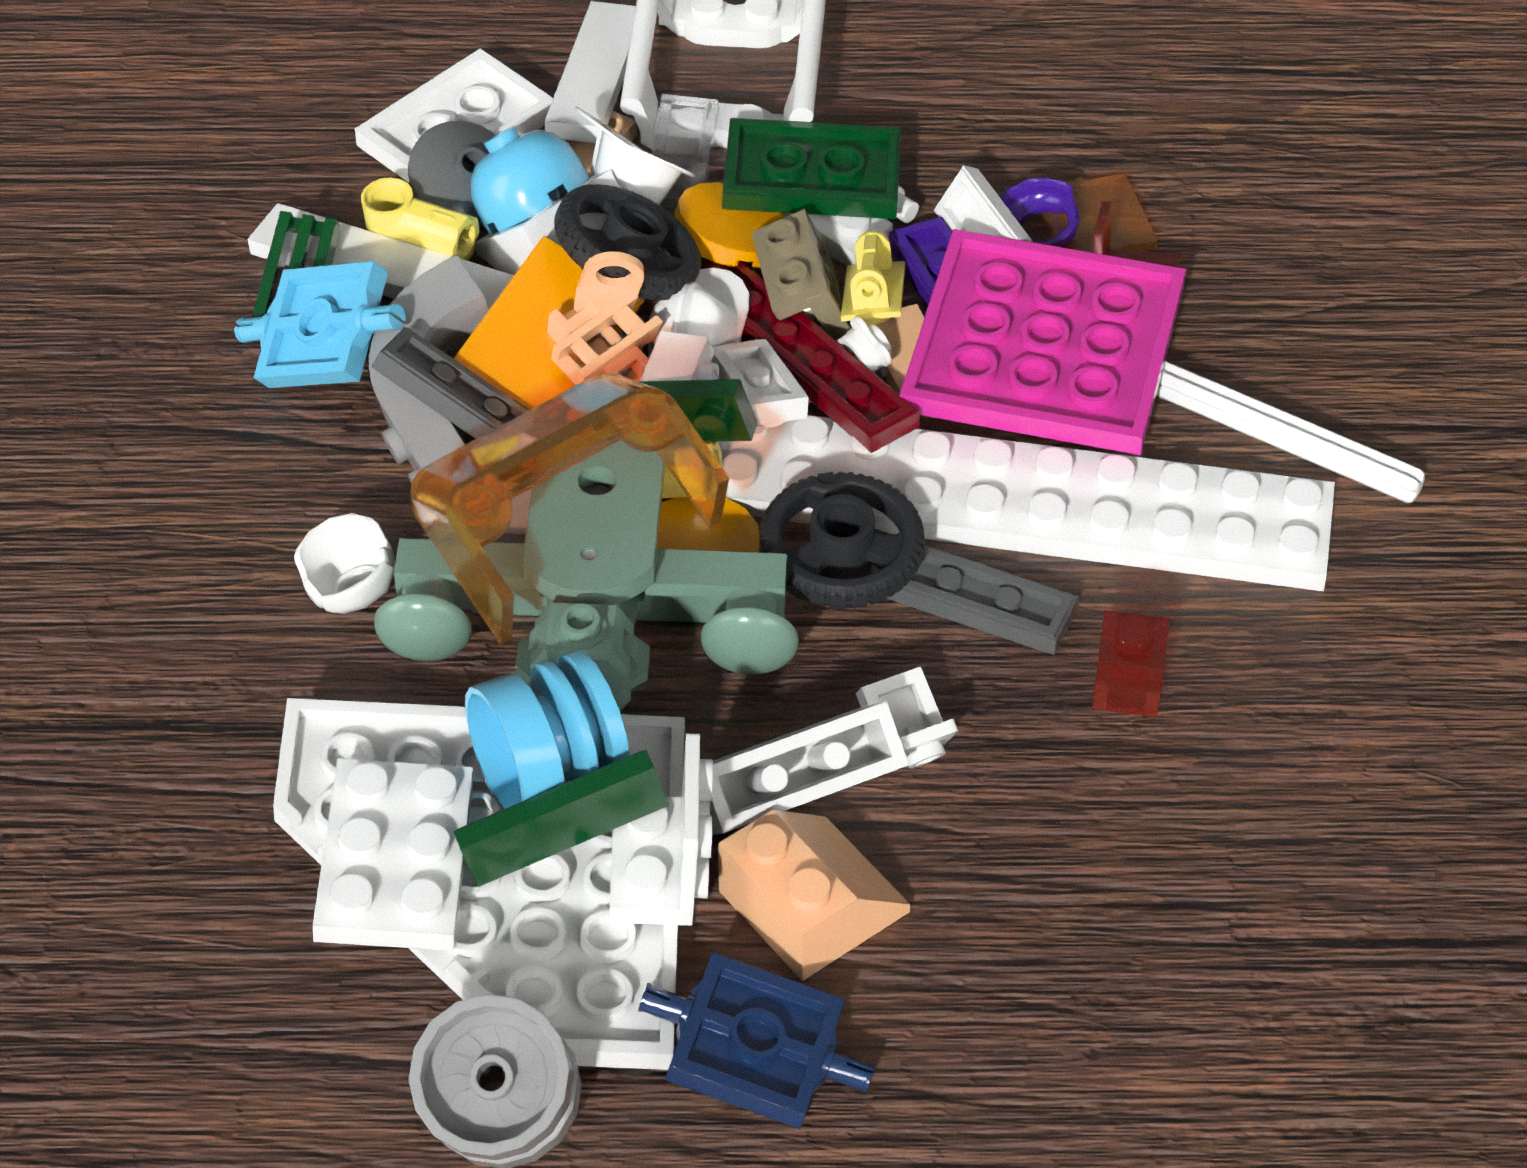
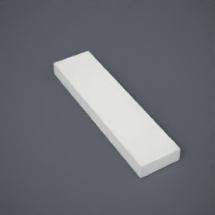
(592, 72)

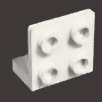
(665, 856)

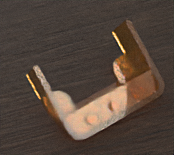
(469, 492)

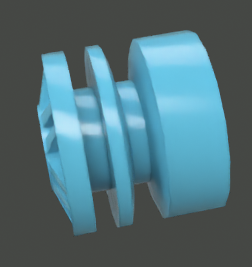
(544, 731)

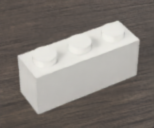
(804, 766)

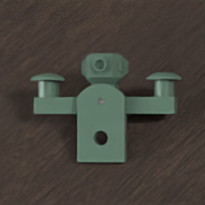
(594, 572)

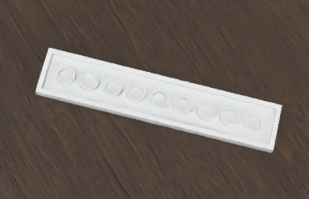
(1061, 500)

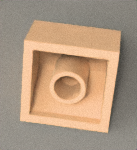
(805, 888)

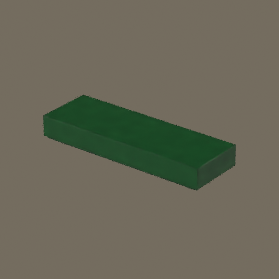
(561, 818)

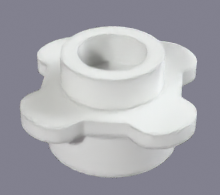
(868, 346)

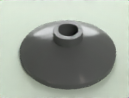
(437, 165)

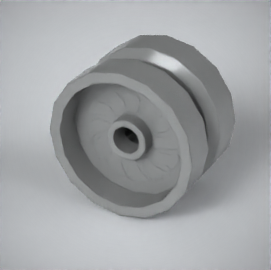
(463, 1054)

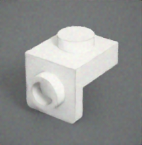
(913, 713)

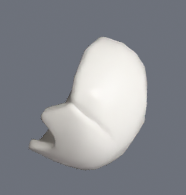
(345, 563)

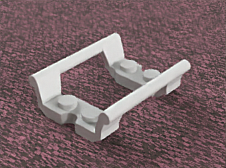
(724, 24)

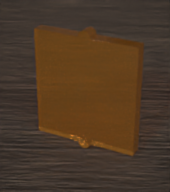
(1128, 222)

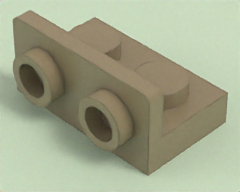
(800, 272)

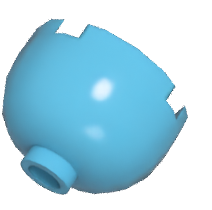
(522, 176)

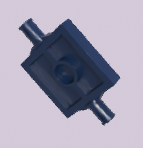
(755, 1040)

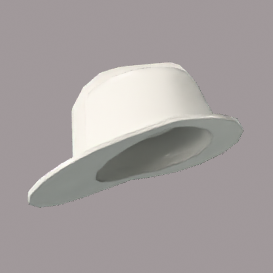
(630, 164)
(708, 307)

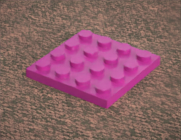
(1044, 341)

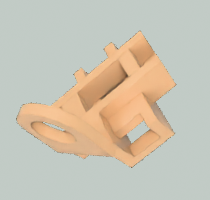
(597, 308)

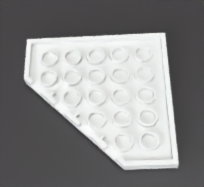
(531, 931)

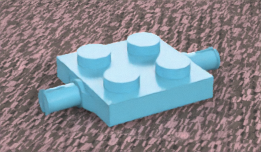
(320, 325)

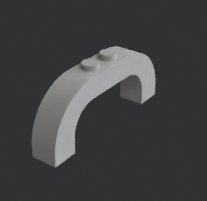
(444, 311)

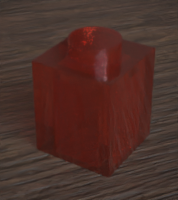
(1131, 663)

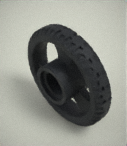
(634, 228)
(843, 539)

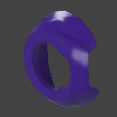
(1042, 196)

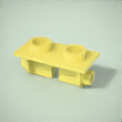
(875, 284)

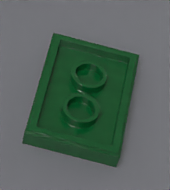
(812, 168)

